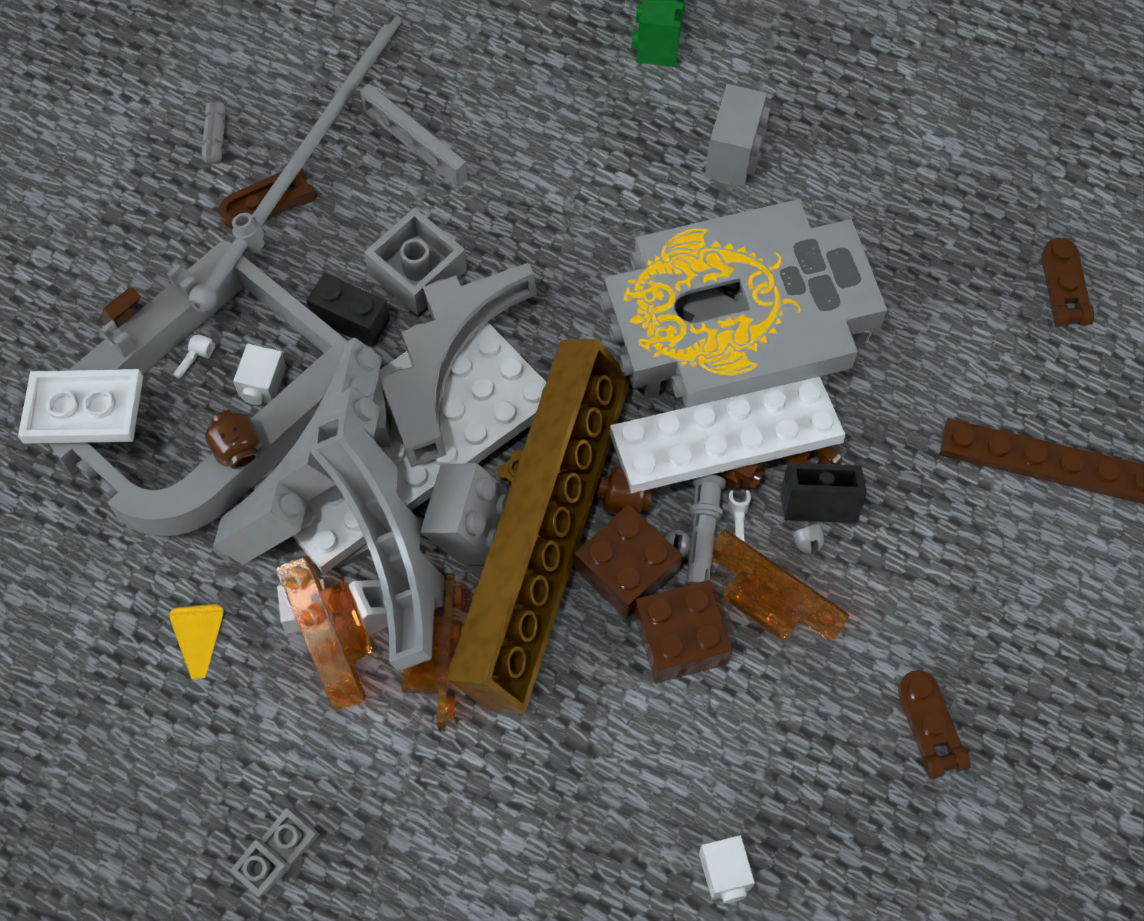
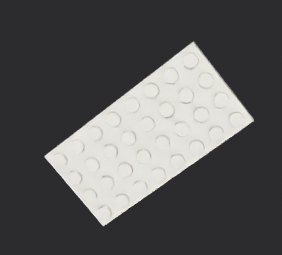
(482, 407)

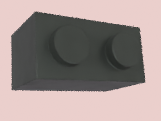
(349, 309)
(823, 492)

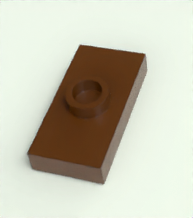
(121, 308)

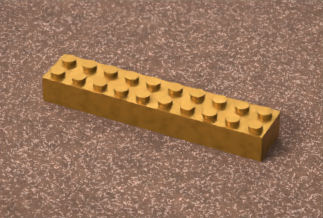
(540, 528)

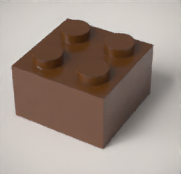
(627, 560)
(682, 631)

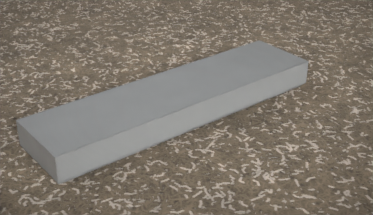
(414, 135)

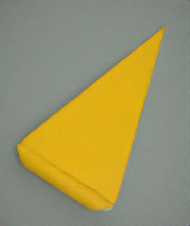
(197, 633)

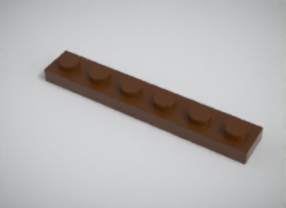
(1043, 460)

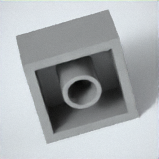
(737, 135)
(412, 257)
(464, 512)

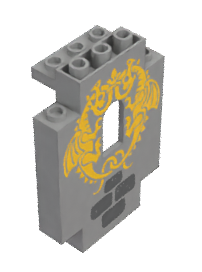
(801, 290)

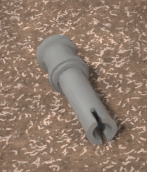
(705, 515)

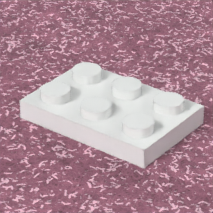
(81, 406)

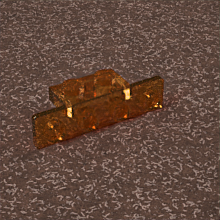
(772, 593)
(329, 630)
(431, 675)

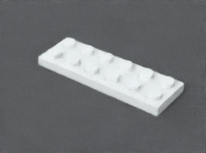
(726, 434)

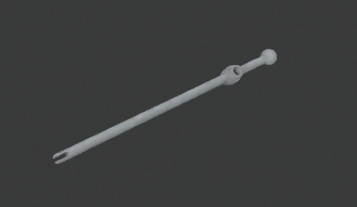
(248, 228)

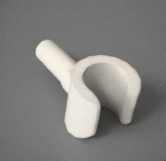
(198, 346)
(739, 510)

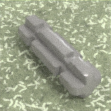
(213, 132)

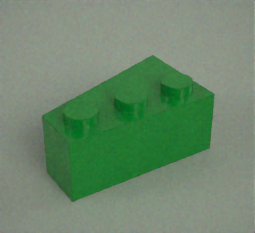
(658, 31)

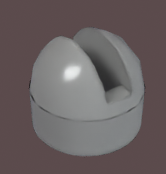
(807, 536)
(685, 541)

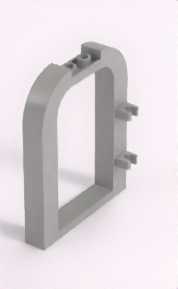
(147, 339)

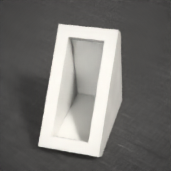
(369, 604)

